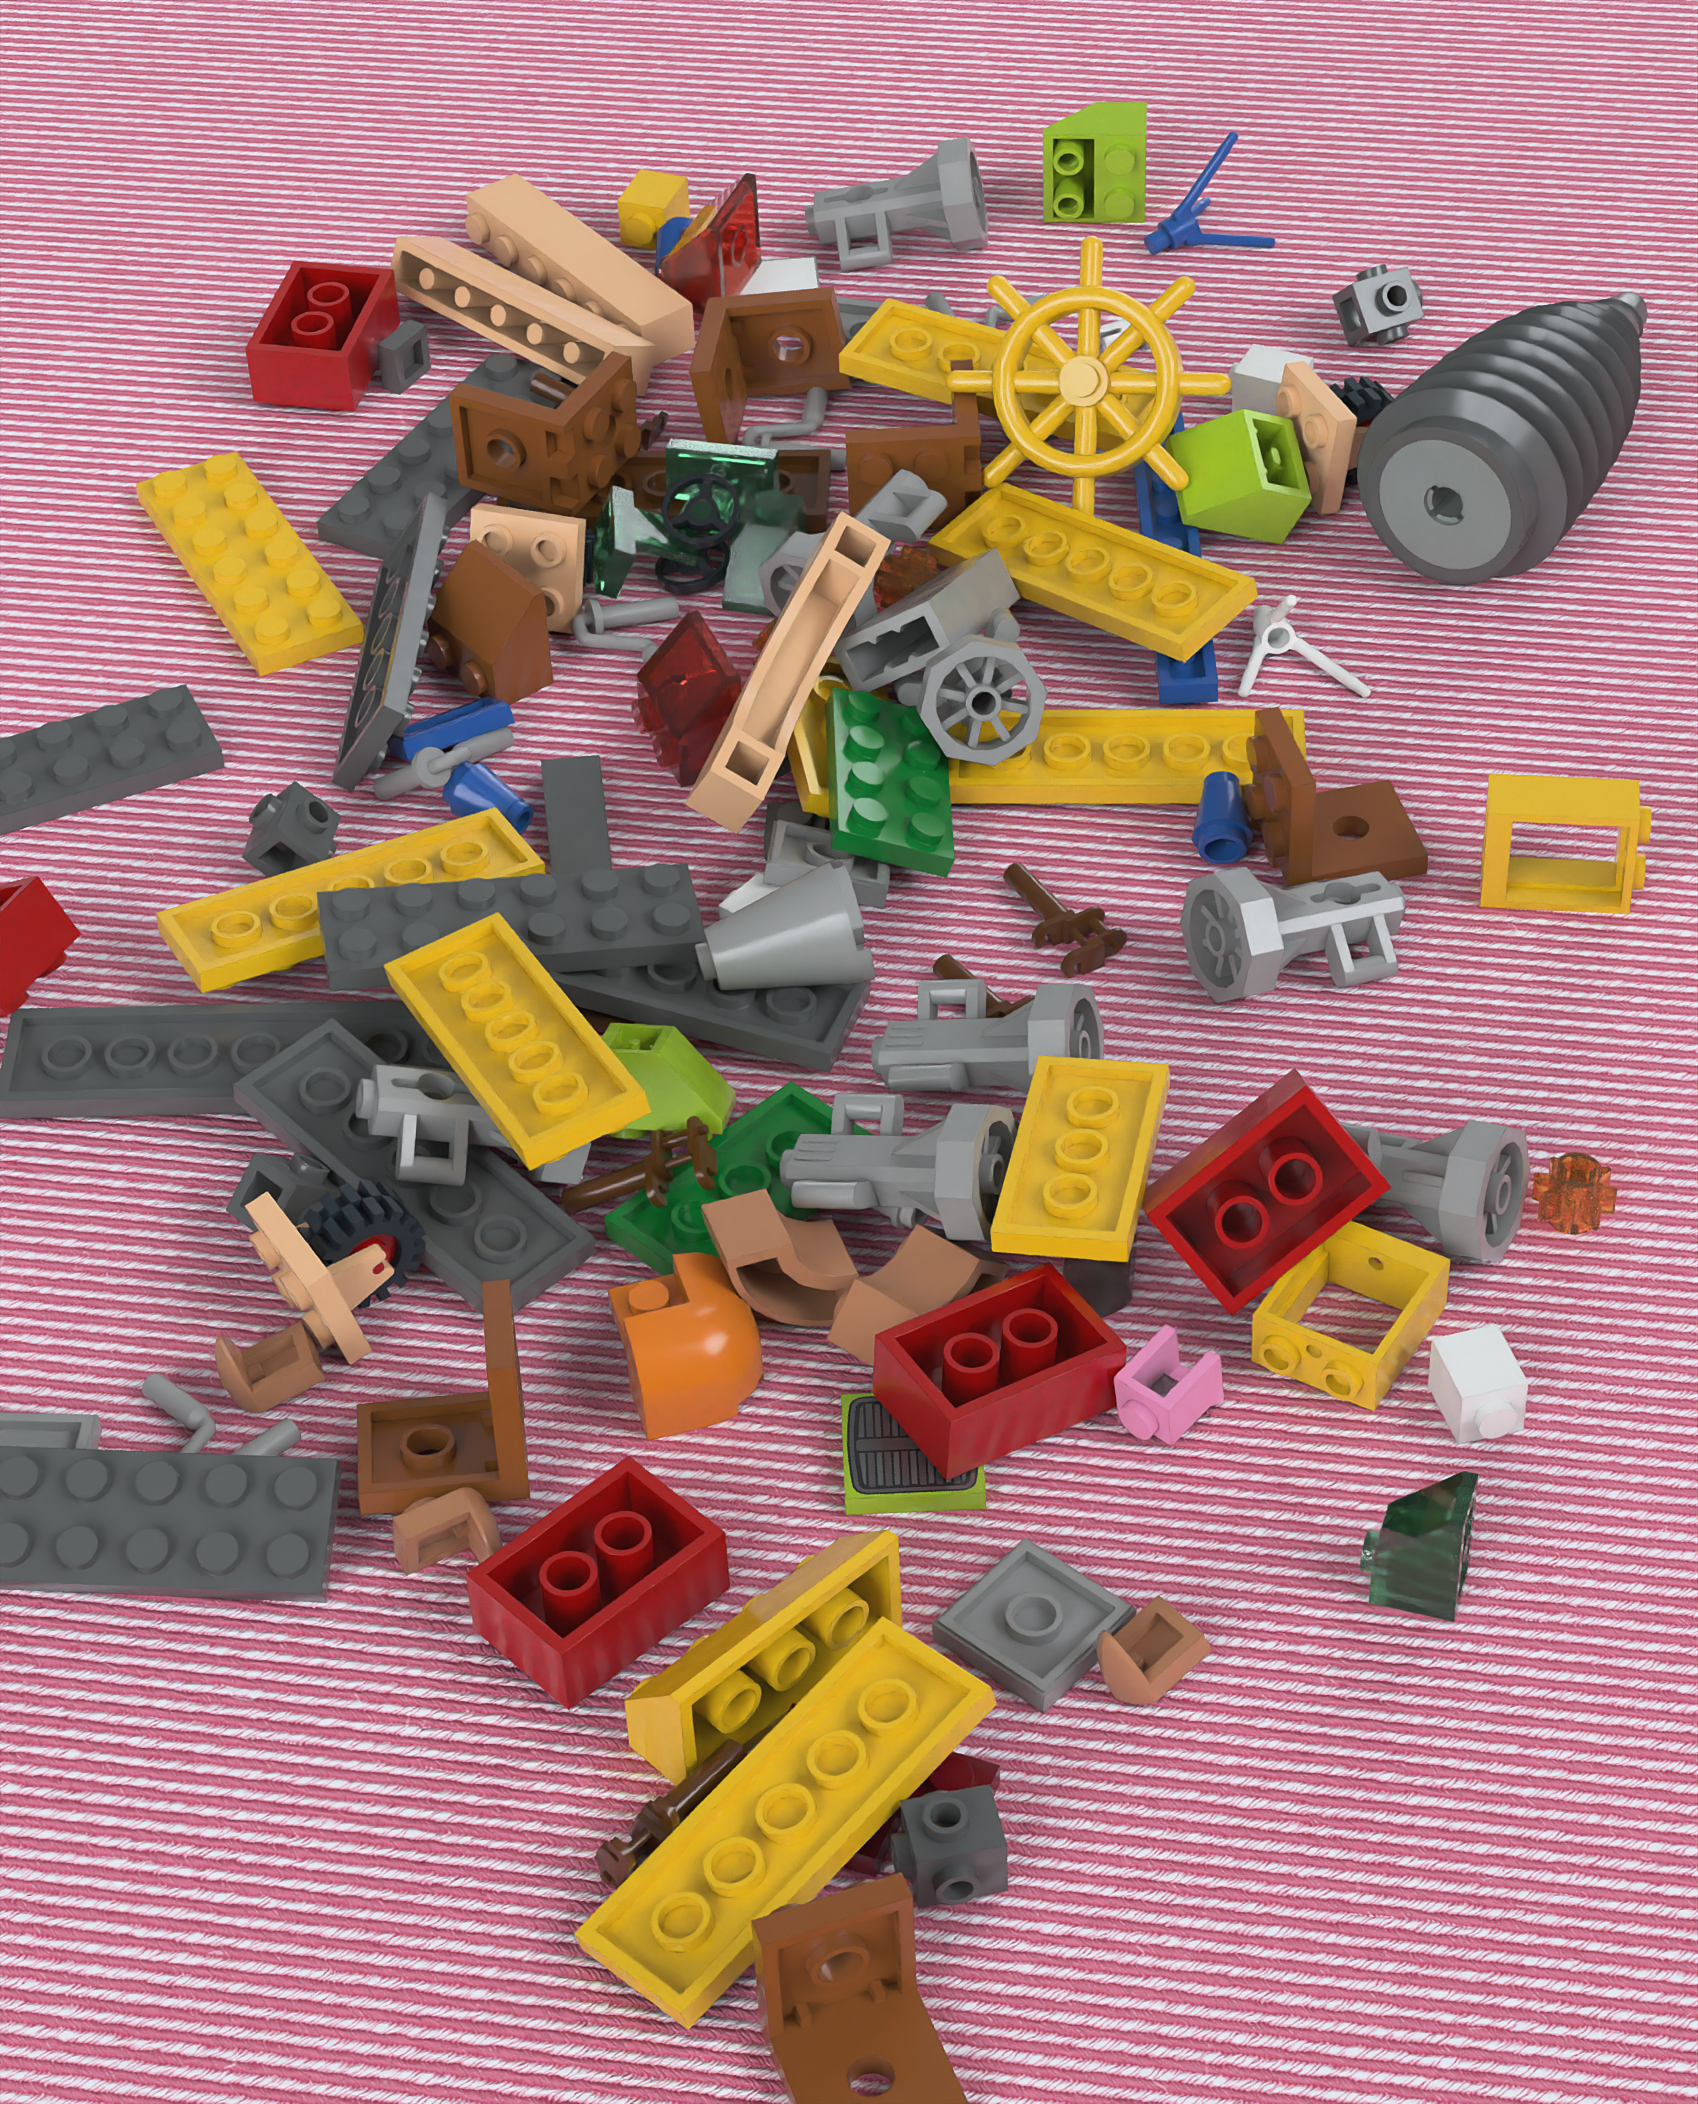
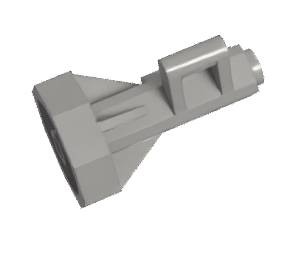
(937, 198)
(897, 511)
(971, 686)
(1248, 930)
(985, 1050)
(439, 1107)
(945, 1171)
(1458, 1186)

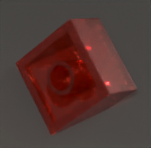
(718, 247)
(686, 697)

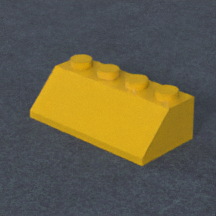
(765, 1656)

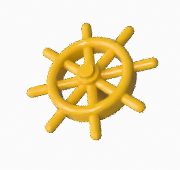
(1088, 381)

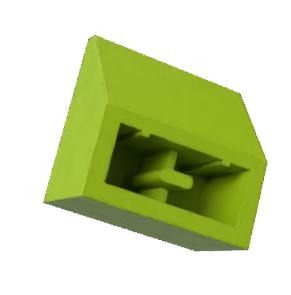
(1096, 165)
(1242, 475)
(674, 1079)

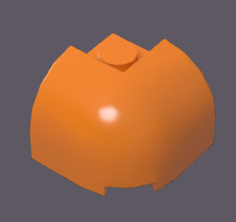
(687, 1346)

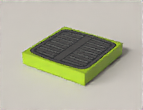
(890, 1472)

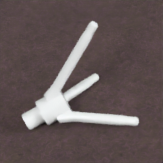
(1277, 636)

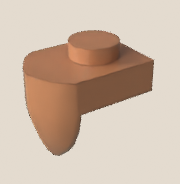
(269, 1370)
(443, 1527)
(1150, 1653)

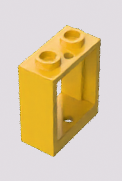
(1562, 882)
(1407, 1280)

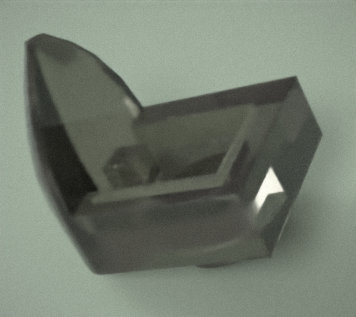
(1102, 1284)

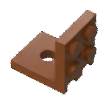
(742, 359)
(558, 452)
(940, 455)
(1306, 826)
(477, 1431)
(846, 1999)

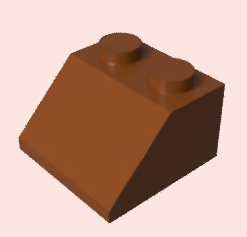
(490, 628)

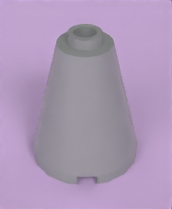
(791, 937)

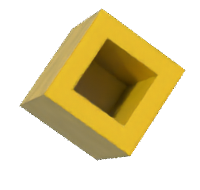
(649, 204)

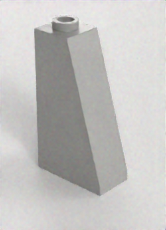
(926, 622)

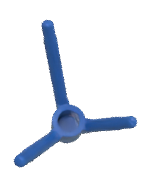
(1182, 224)

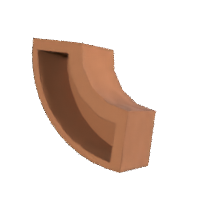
(780, 1263)
(918, 1279)

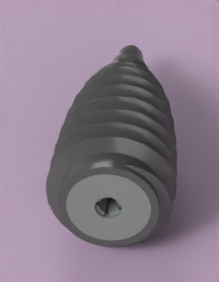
(1504, 440)

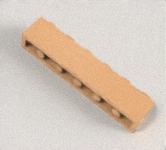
(577, 263)
(514, 310)

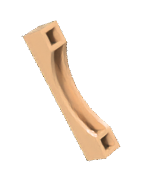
(785, 673)

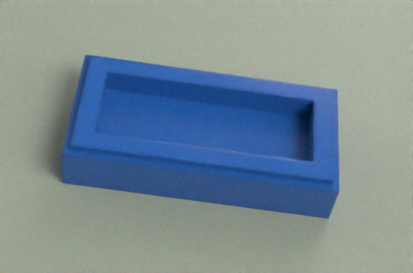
(451, 727)

